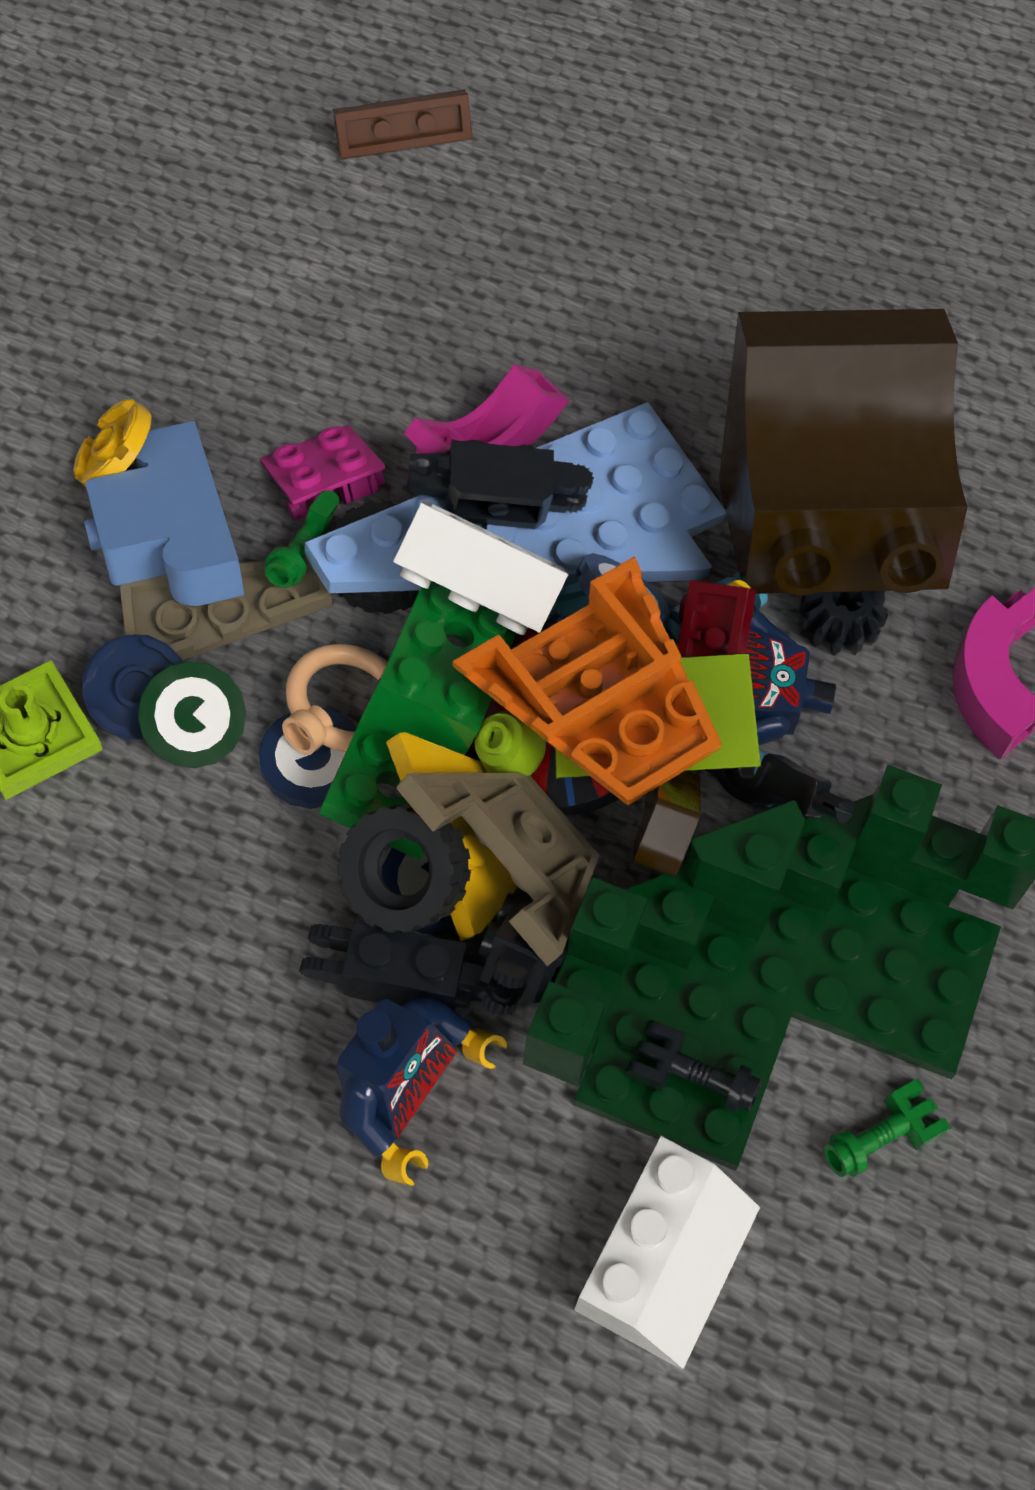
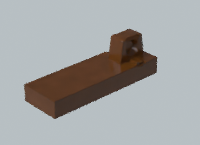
(402, 124)

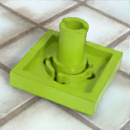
(24, 716)

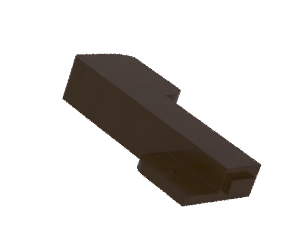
(668, 824)

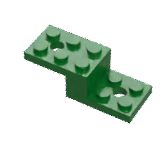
(415, 696)

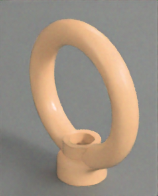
(311, 725)

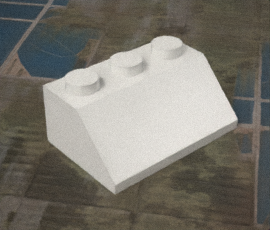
(479, 568)
(669, 1253)

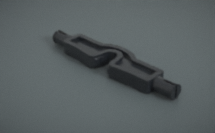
(781, 782)

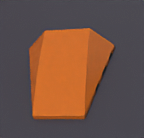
(604, 688)

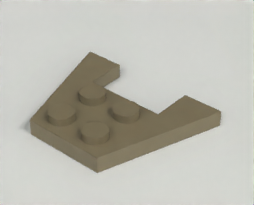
(527, 836)

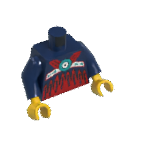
(781, 679)
(395, 1066)

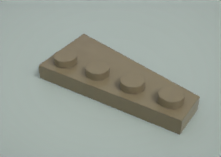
(198, 629)

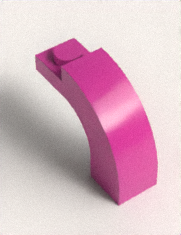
(511, 416)
(983, 680)

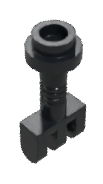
(739, 1088)

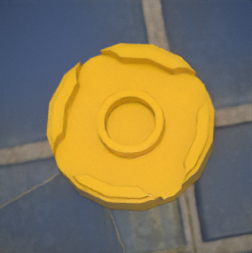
(117, 444)

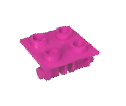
(323, 463)

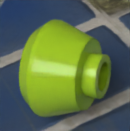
(508, 745)

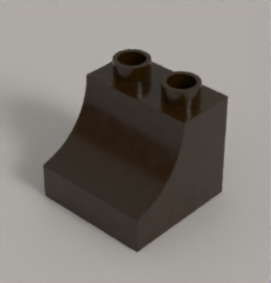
(843, 451)

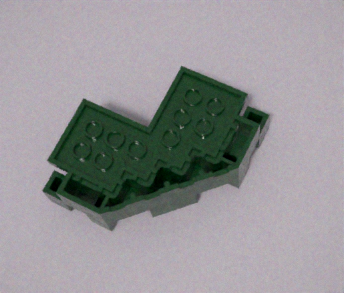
(777, 926)

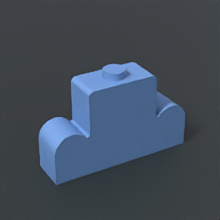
(166, 521)

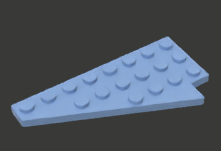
(640, 505)

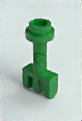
(286, 564)
(848, 1152)

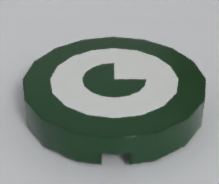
(191, 714)

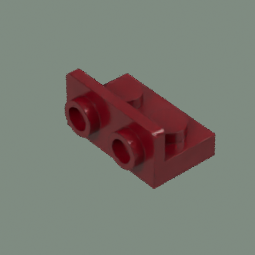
(715, 619)

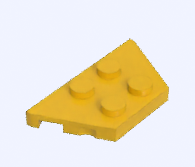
(489, 877)

